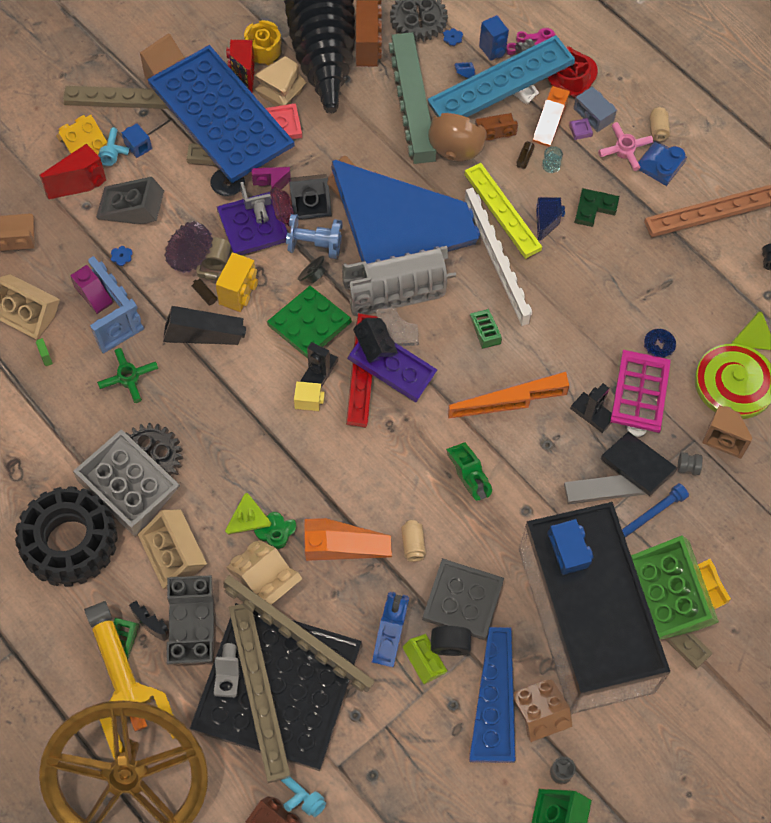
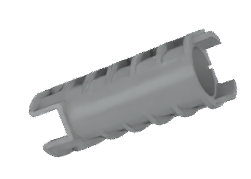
(396, 280)

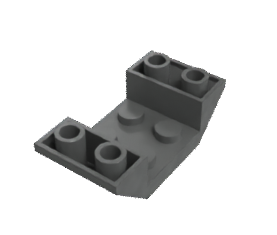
(190, 620)

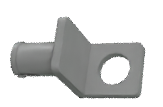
(257, 203)
(227, 670)

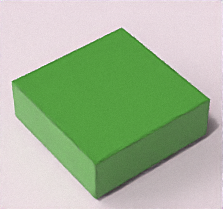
(44, 352)

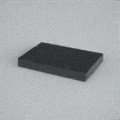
(639, 463)

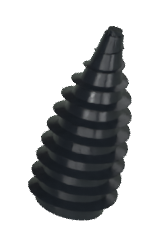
(323, 44)

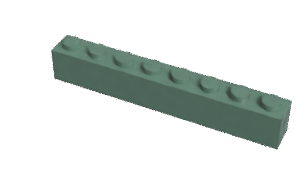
(413, 97)

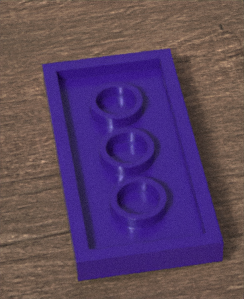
(402, 372)

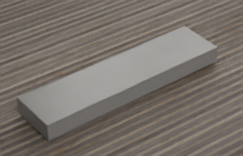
(600, 489)

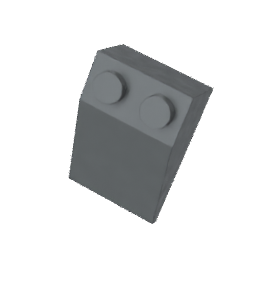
(131, 201)

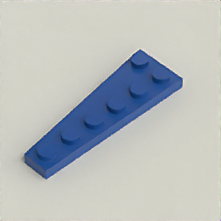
(494, 720)

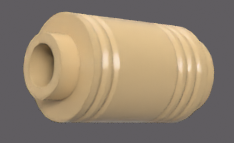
(659, 124)
(413, 541)

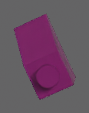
(91, 289)

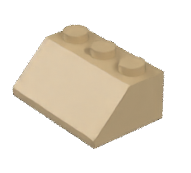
(26, 306)
(171, 546)

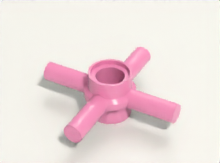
(625, 146)

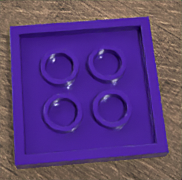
(245, 233)

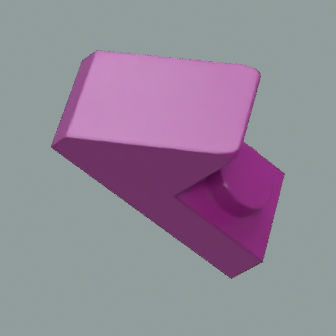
(272, 176)

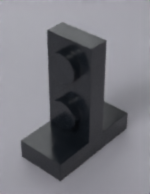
(319, 364)
(591, 408)

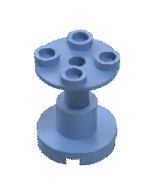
(322, 236)

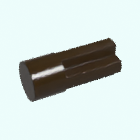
(525, 155)
(203, 290)

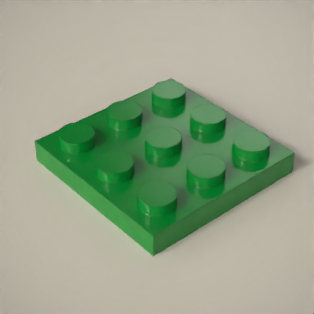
(309, 319)

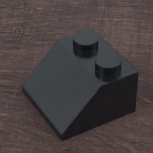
(310, 196)

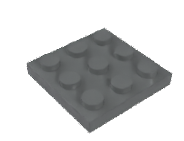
(463, 598)

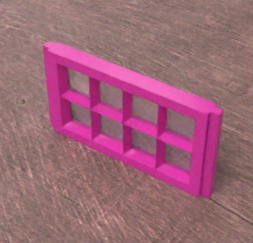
(640, 391)

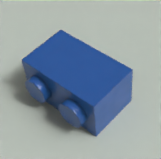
(493, 38)
(570, 546)

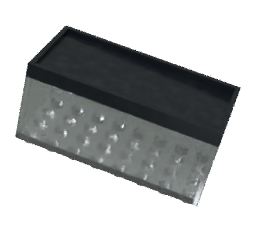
(594, 616)

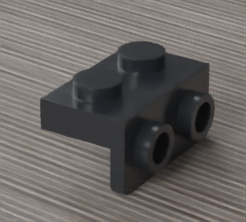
(374, 339)

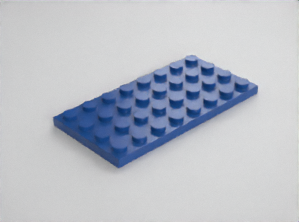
(221, 113)

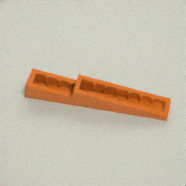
(512, 398)

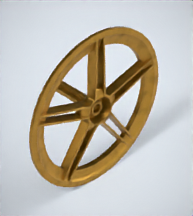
(124, 773)

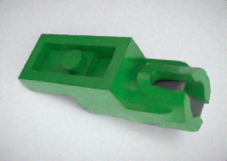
(470, 471)

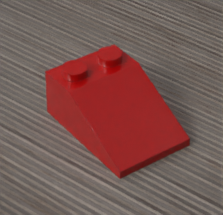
(74, 174)

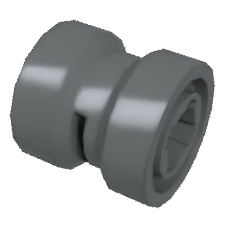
(690, 463)
(566, 766)

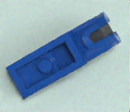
(390, 629)

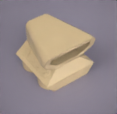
(280, 82)

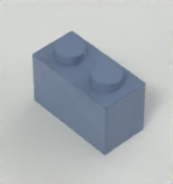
(596, 108)

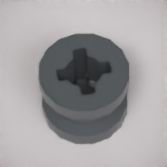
(520, 47)

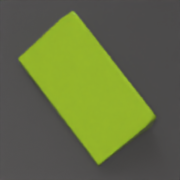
(425, 662)

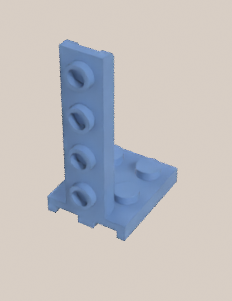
(120, 323)

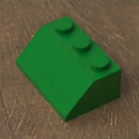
(561, 807)

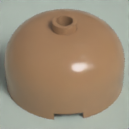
(456, 137)

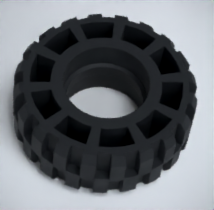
(53, 510)

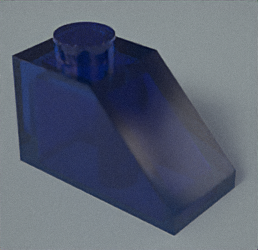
(548, 215)

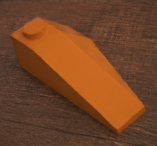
(337, 540)

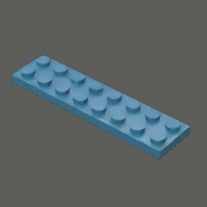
(503, 79)

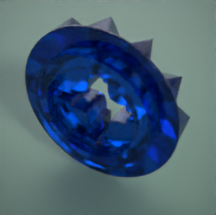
(664, 337)

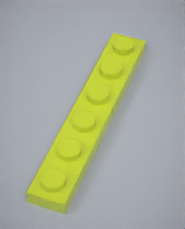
(503, 210)

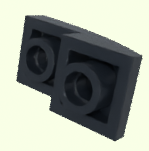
(151, 624)

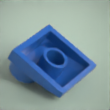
(662, 162)

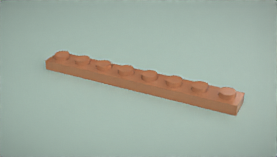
(708, 211)

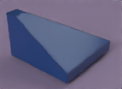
(465, 69)

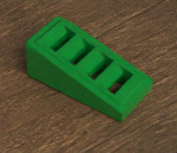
(488, 341)
(131, 635)

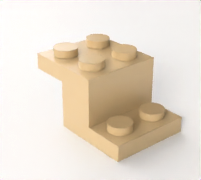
(264, 571)

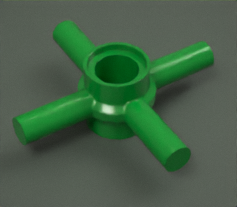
(131, 381)

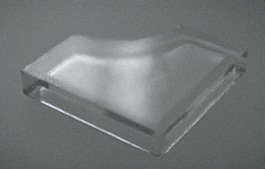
(399, 330)

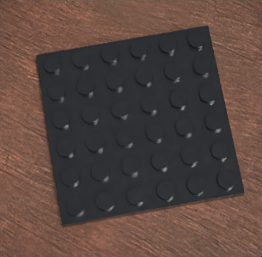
(302, 690)

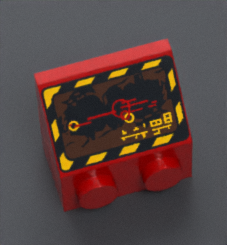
(241, 61)

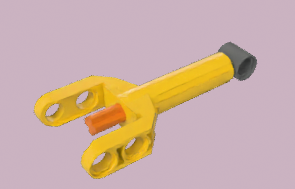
(120, 672)

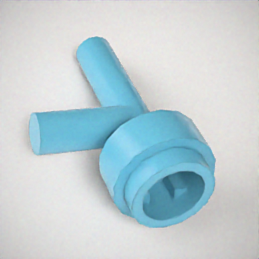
(110, 152)
(313, 803)

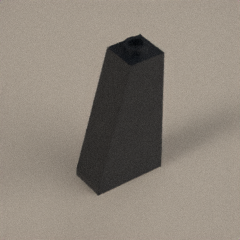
(202, 327)

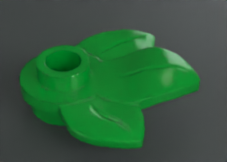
(278, 528)

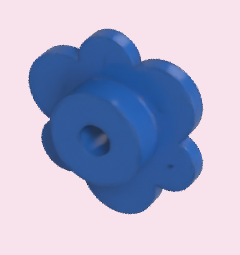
(452, 36)
(121, 255)

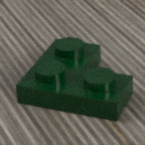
(593, 202)

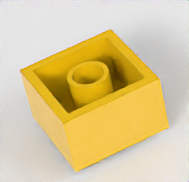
(236, 282)

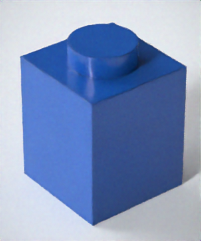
(136, 140)

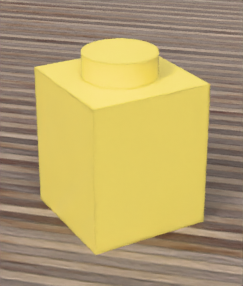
(308, 396)

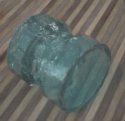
(552, 159)

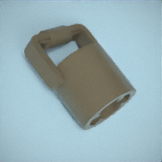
(215, 259)

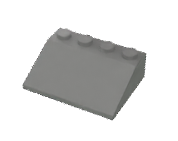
(127, 481)

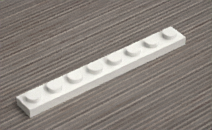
(499, 261)

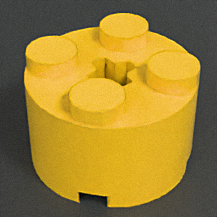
(266, 41)

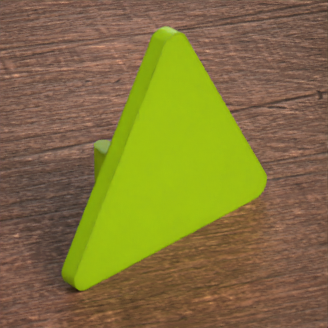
(755, 334)
(247, 517)

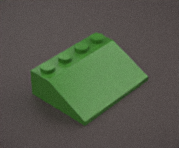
(674, 588)

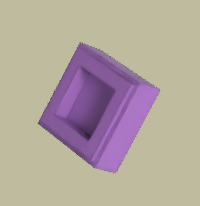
(581, 129)

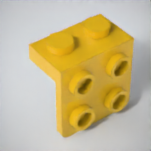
(80, 133)

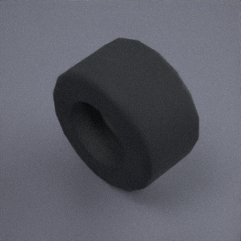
(451, 640)

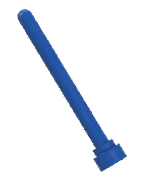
(677, 494)

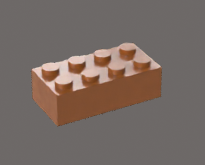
(367, 32)

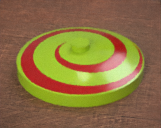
(735, 378)

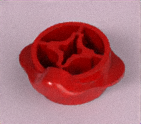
(576, 77)

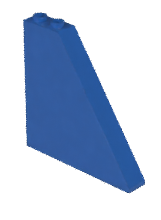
(400, 217)

